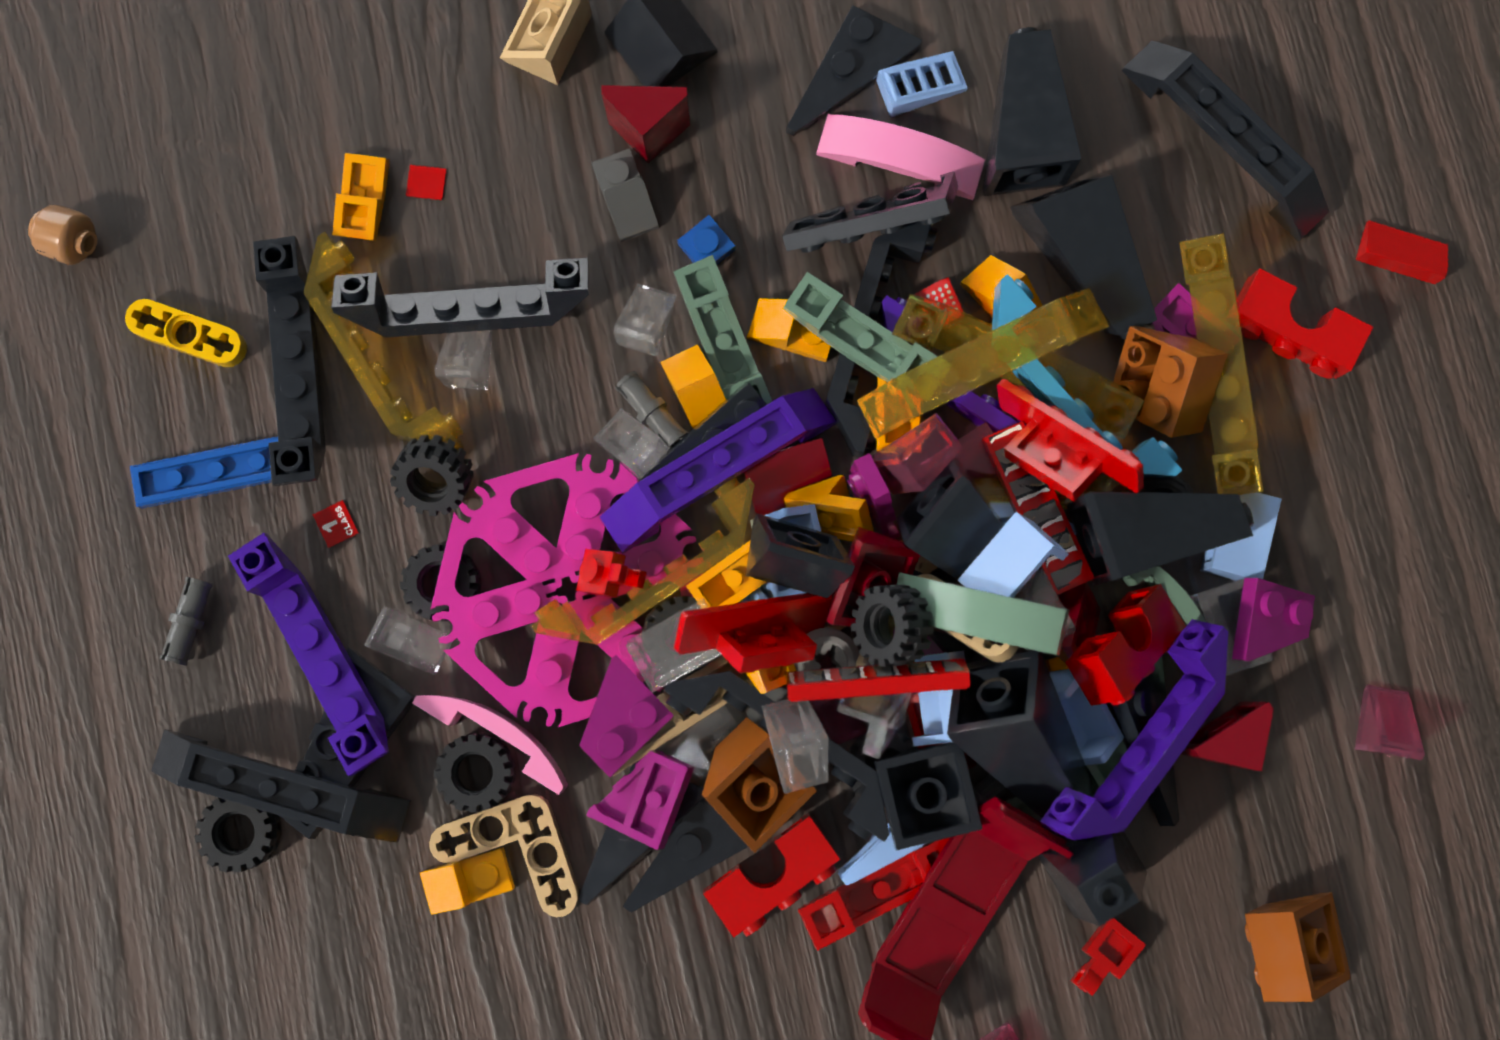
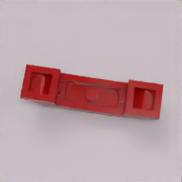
(852, 905)

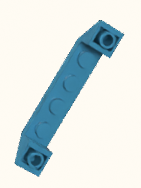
(1014, 300)

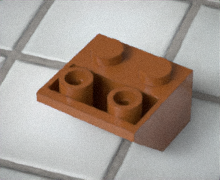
(1172, 377)

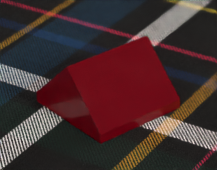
(647, 115)
(876, 563)
(1235, 737)

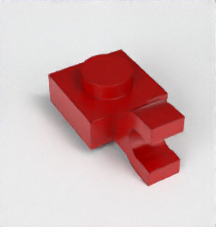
(604, 573)
(1111, 951)

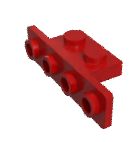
(1062, 450)
(755, 632)

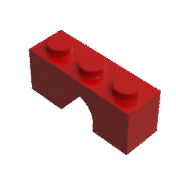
(1266, 316)
(1116, 662)
(744, 902)

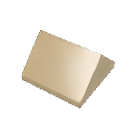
(547, 36)

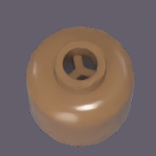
(62, 234)

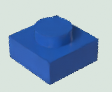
(706, 240)

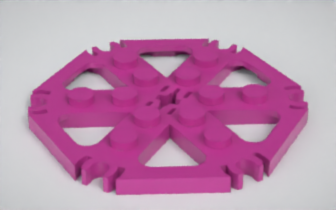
(537, 562)

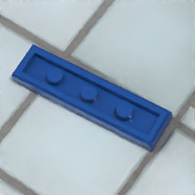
(202, 473)

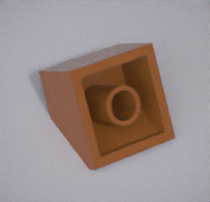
(747, 786)
(1297, 948)

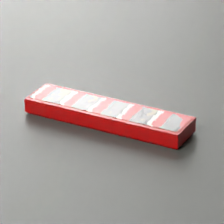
(1041, 505)
(877, 680)

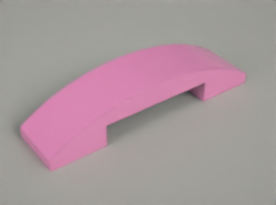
(900, 151)
(541, 764)

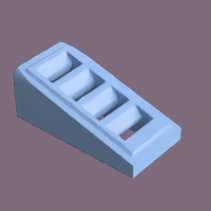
(904, 72)
(872, 858)

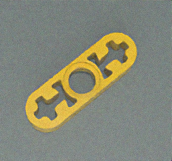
(163, 312)

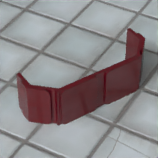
(948, 919)

